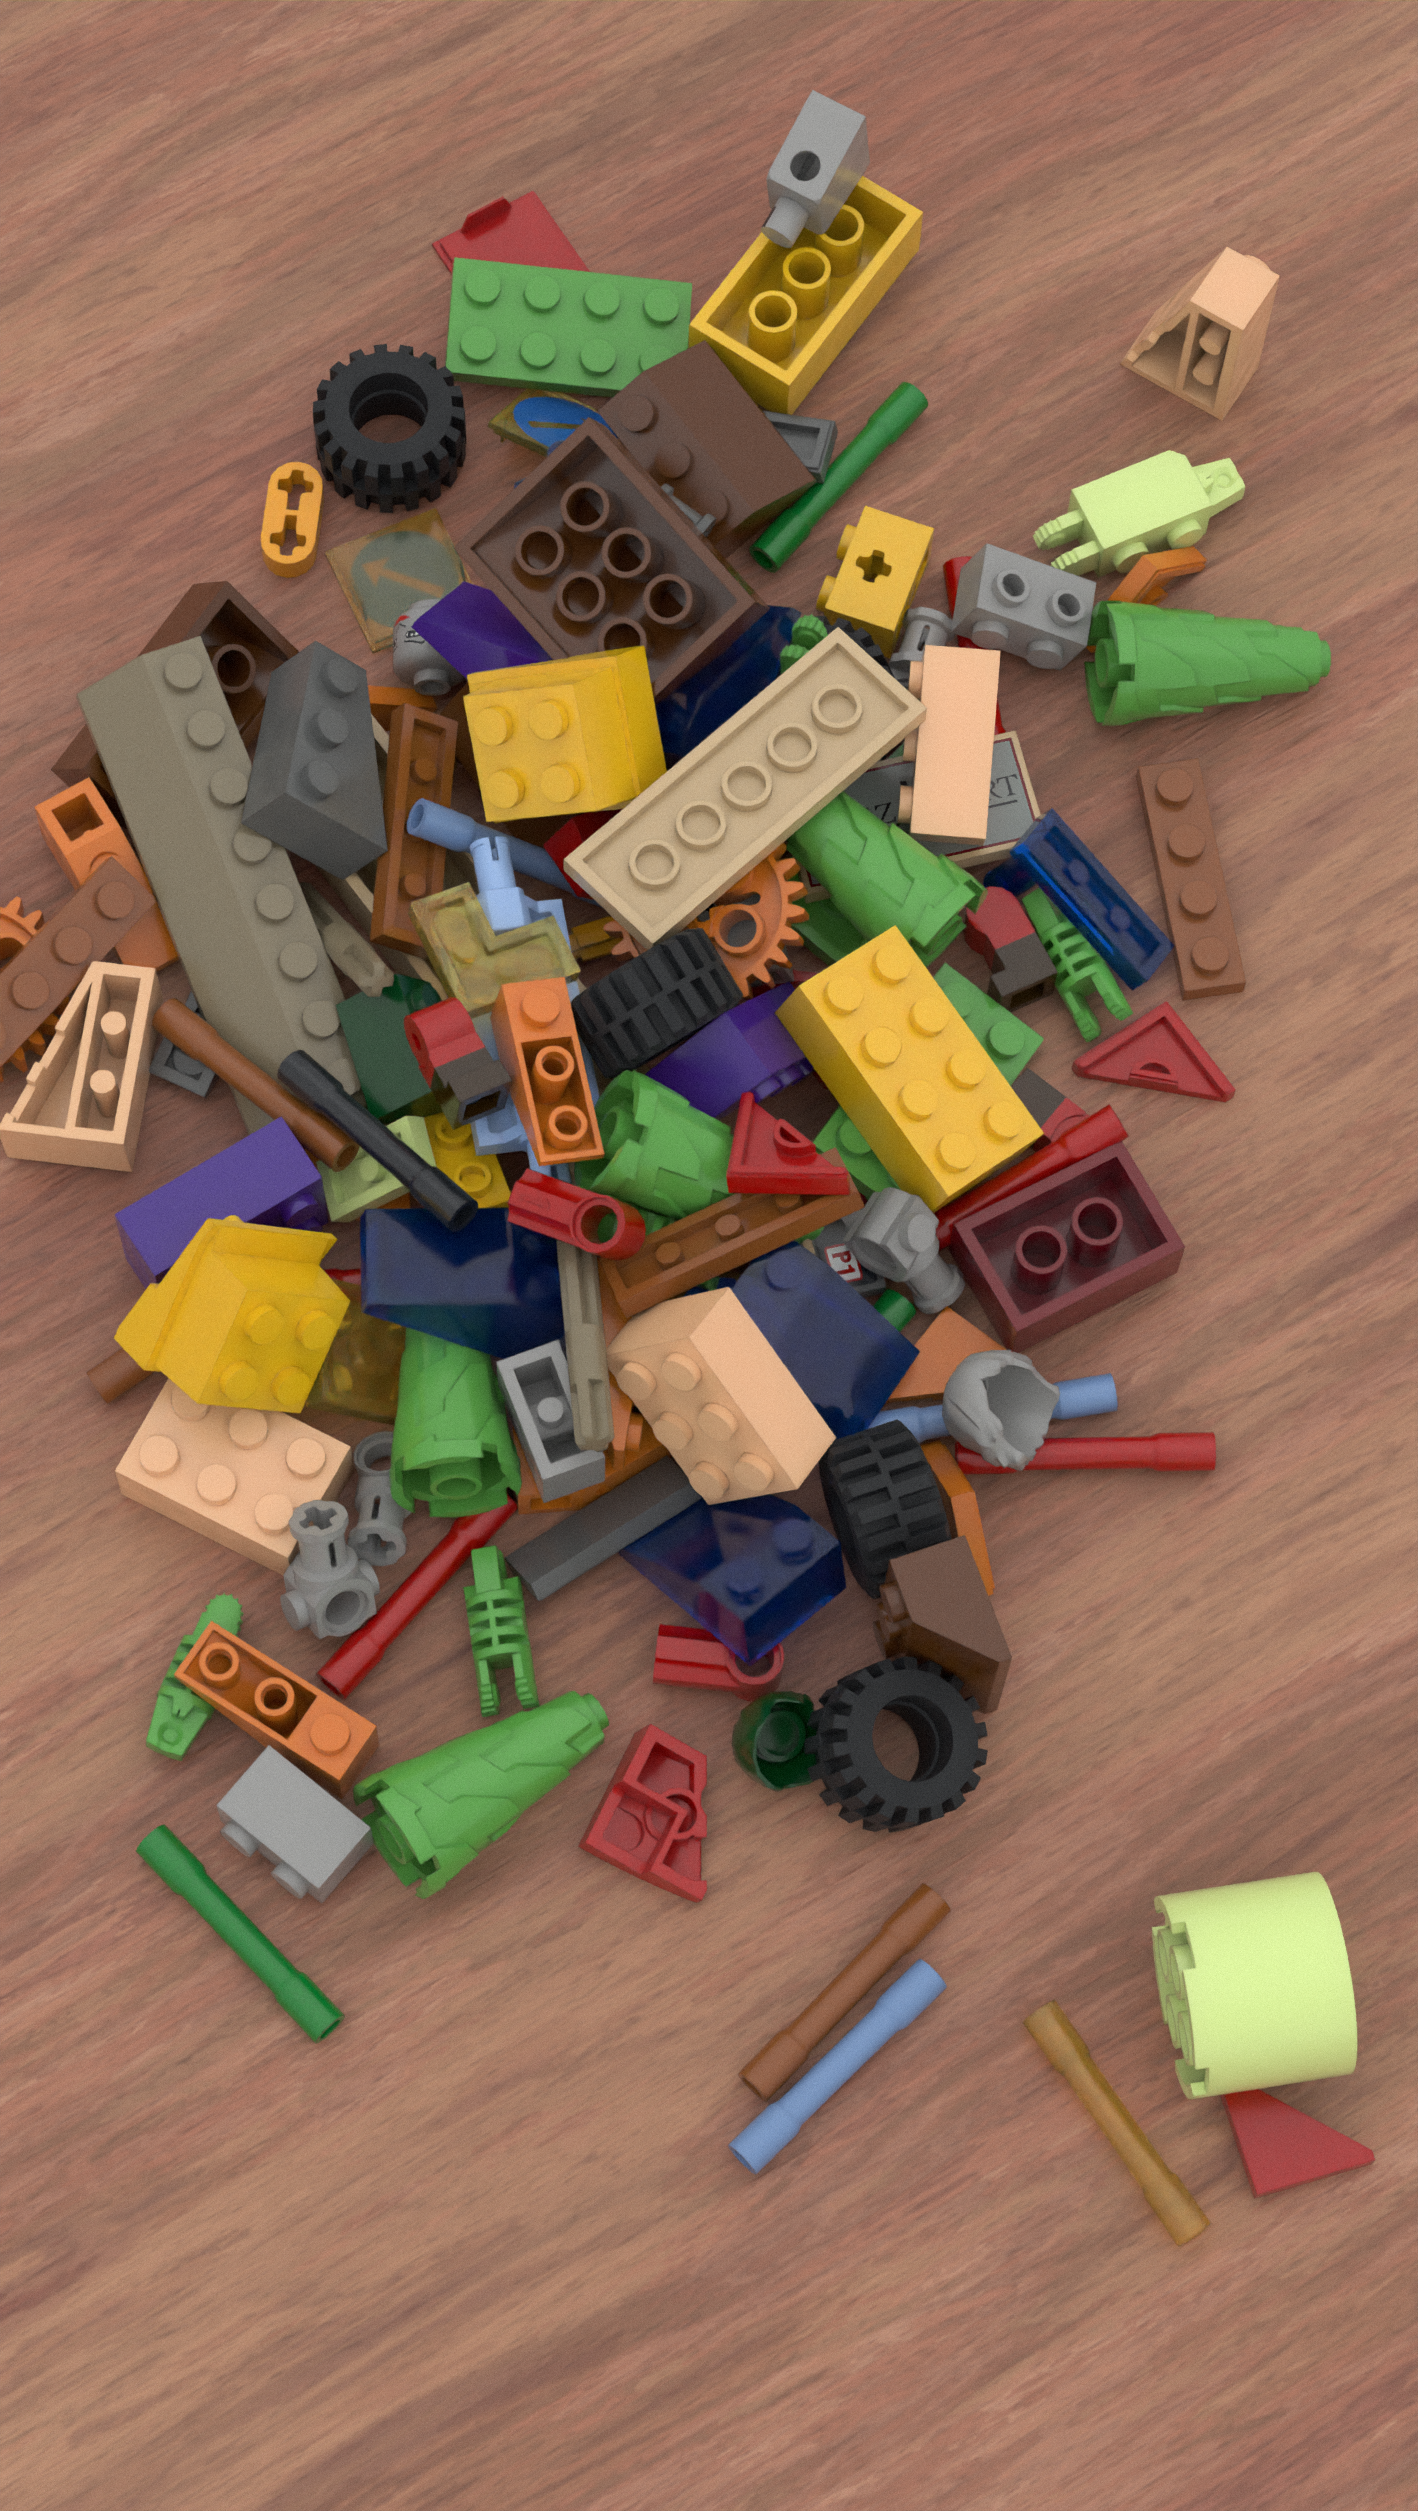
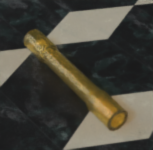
(1160, 2185)

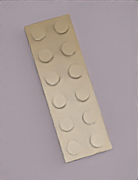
(744, 790)

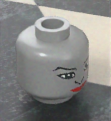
(416, 660)

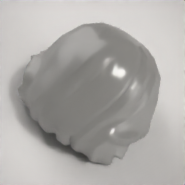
(999, 1407)

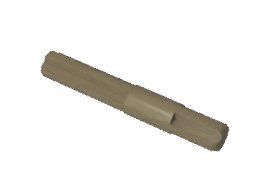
(347, 946)
(585, 1348)

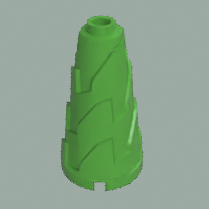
(1188, 659)
(885, 877)
(658, 1150)
(450, 1431)
(470, 1790)

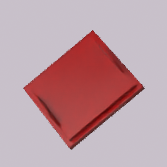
(511, 234)

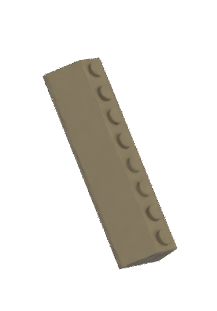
(216, 882)

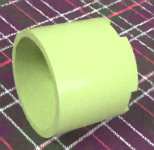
(1255, 1985)

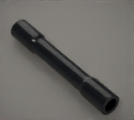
(425, 1182)

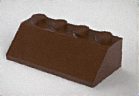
(242, 653)

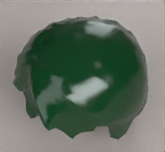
(771, 1740)

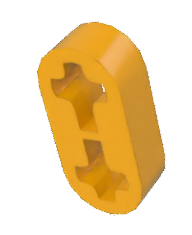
(304, 520)

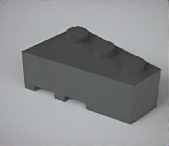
(317, 764)

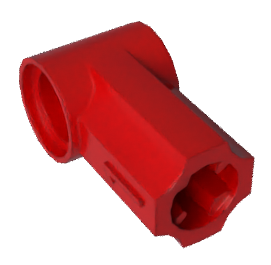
(574, 1215)
(702, 1661)

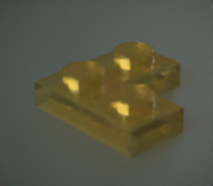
(477, 962)

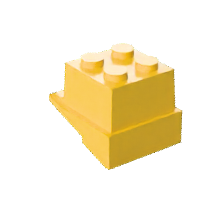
(564, 735)
(240, 1316)

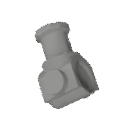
(899, 1242)
(326, 1581)

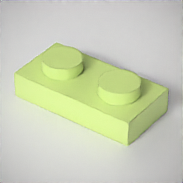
(365, 1181)

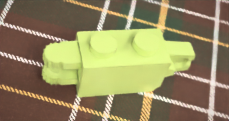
(1140, 512)

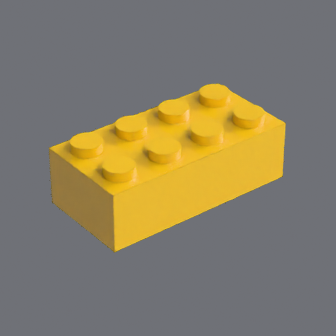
(796, 307)
(908, 1071)

